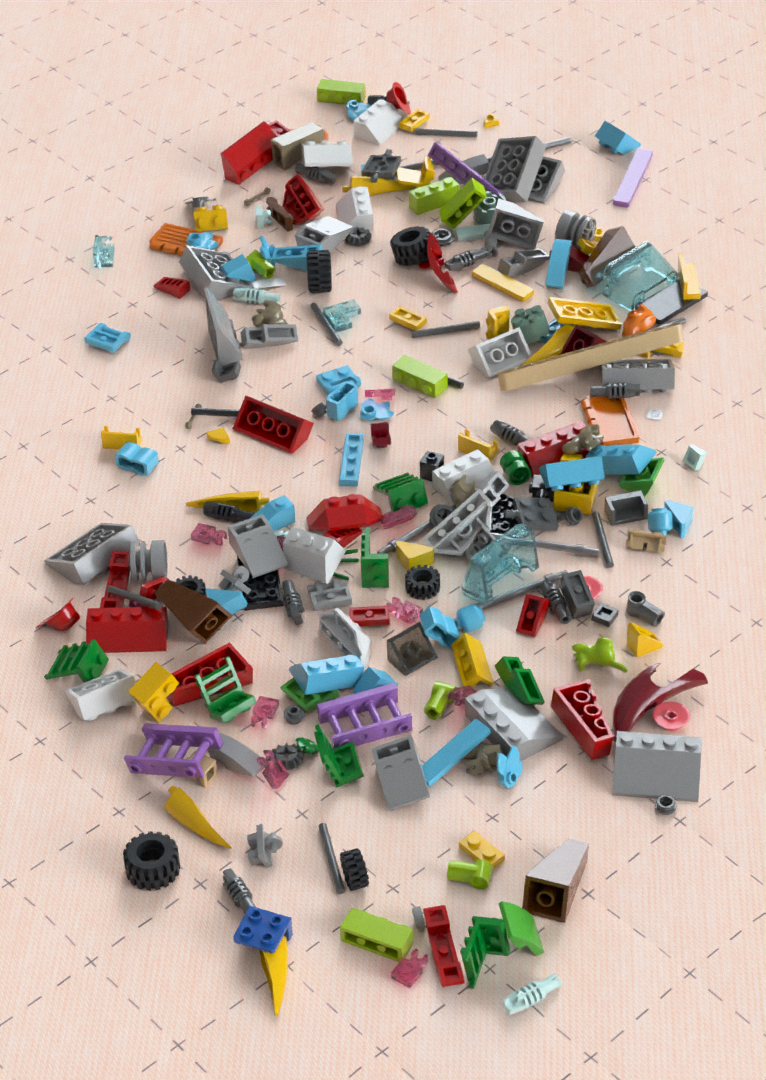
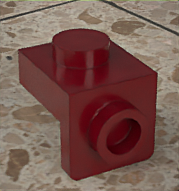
(380, 434)

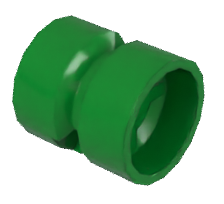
(515, 468)

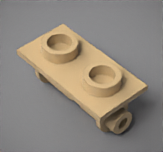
(637, 538)

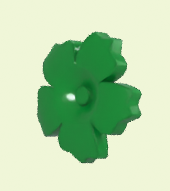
(307, 745)

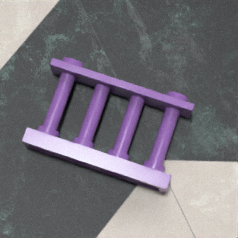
(359, 703)
(178, 736)

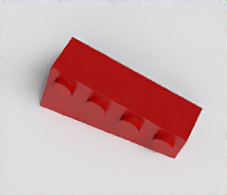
(188, 691)
(583, 717)

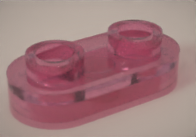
(401, 516)

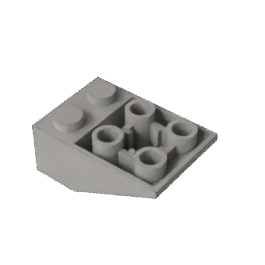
(324, 231)
(256, 546)
(400, 772)

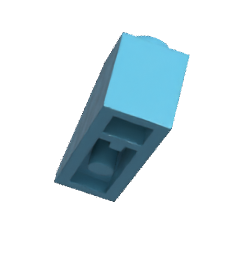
(293, 256)
(278, 512)

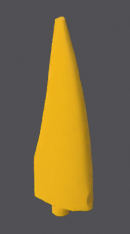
(381, 186)
(553, 346)
(245, 500)
(188, 813)
(275, 967)

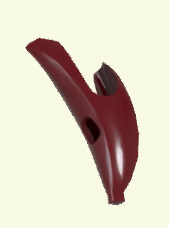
(643, 694)

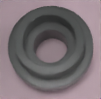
(319, 410)
(573, 515)
(293, 714)
(665, 805)

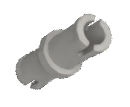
(491, 244)

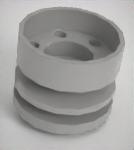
(573, 226)
(148, 560)

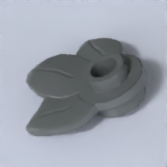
(199, 201)

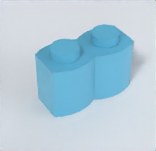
(342, 400)
(136, 458)
(439, 627)

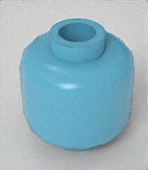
(660, 520)
(469, 618)

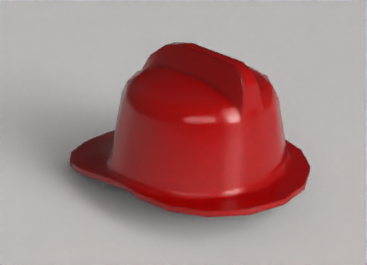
(398, 98)
(63, 619)

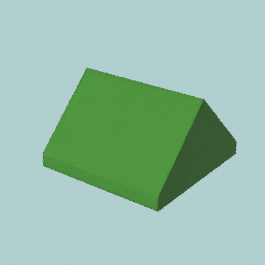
(644, 480)

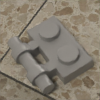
(329, 595)

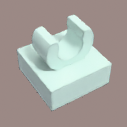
(261, 217)
(694, 457)

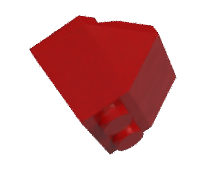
(301, 201)
(343, 513)

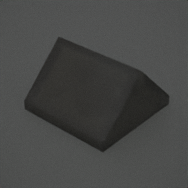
(410, 649)

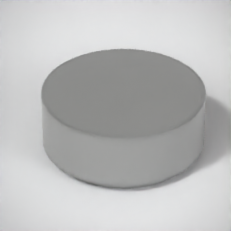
(418, 917)

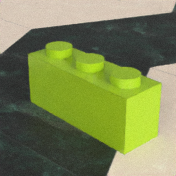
(340, 91)
(432, 195)
(462, 203)
(419, 376)
(376, 934)

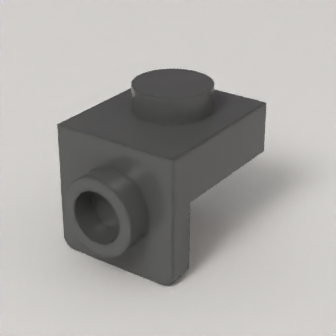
(226, 372)

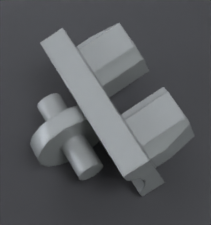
(235, 581)
(265, 844)

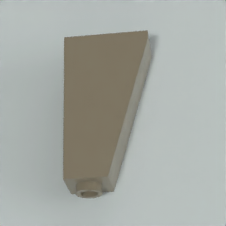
(288, 147)

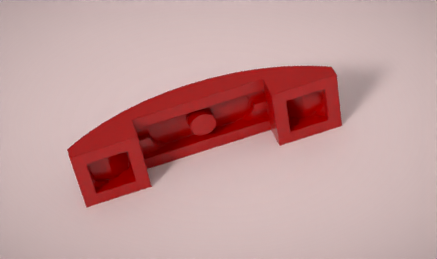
(433, 251)
(118, 578)
(442, 946)

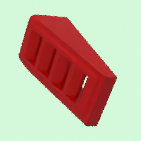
(173, 286)
(345, 539)

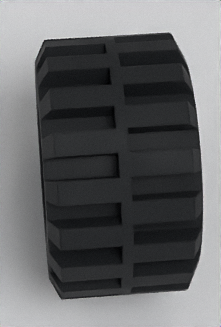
(410, 246)
(319, 271)
(151, 847)

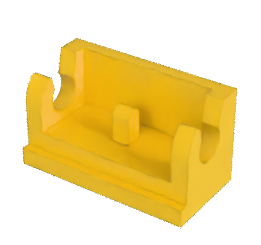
(116, 440)
(467, 445)

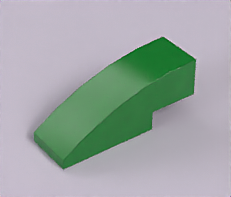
(519, 680)

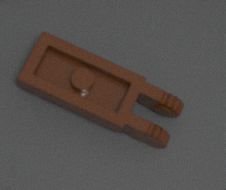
(280, 214)

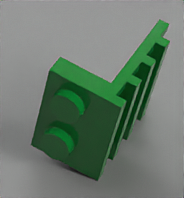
(403, 491)
(373, 566)
(84, 660)
(230, 702)
(341, 762)
(484, 938)

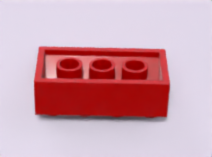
(248, 154)
(272, 425)
(548, 447)
(128, 629)

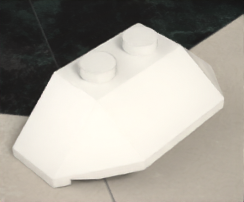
(460, 527)
(345, 635)

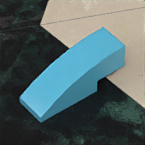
(558, 264)

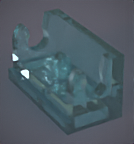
(103, 253)

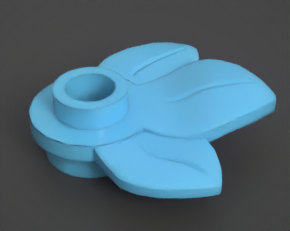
(355, 109)
(202, 240)
(267, 250)
(373, 410)
(509, 767)

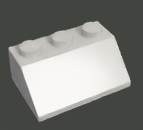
(377, 123)
(326, 154)
(356, 209)
(500, 353)
(473, 465)
(312, 554)
(102, 694)

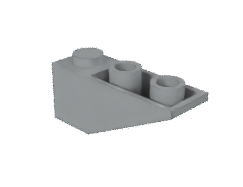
(480, 541)

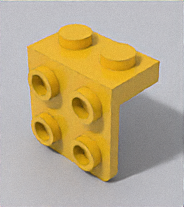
(416, 178)
(210, 219)

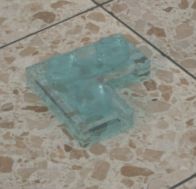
(339, 314)

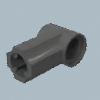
(639, 607)

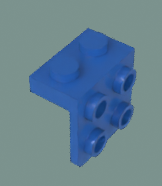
(263, 929)

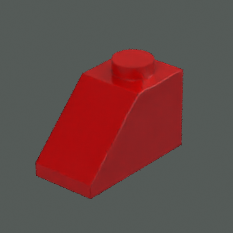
(532, 614)

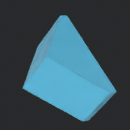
(239, 269)
(682, 516)
(231, 600)
(372, 679)

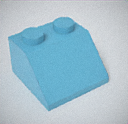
(616, 139)

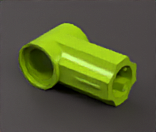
(260, 265)
(438, 701)
(475, 873)

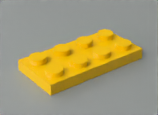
(584, 313)

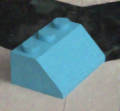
(623, 458)
(572, 473)
(328, 674)

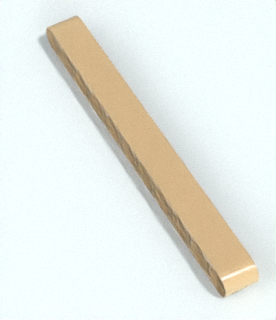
(590, 356)

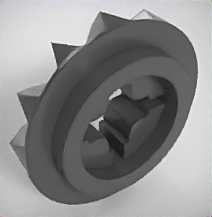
(446, 235)
(365, 236)
(438, 511)
(295, 755)

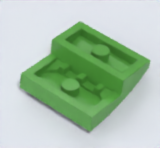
(310, 701)
(521, 927)

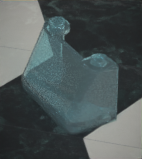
(636, 274)
(507, 553)

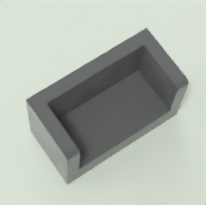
(626, 508)
(576, 594)

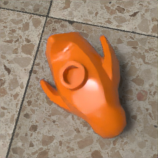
(638, 321)

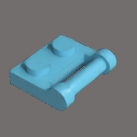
(106, 338)
(332, 379)

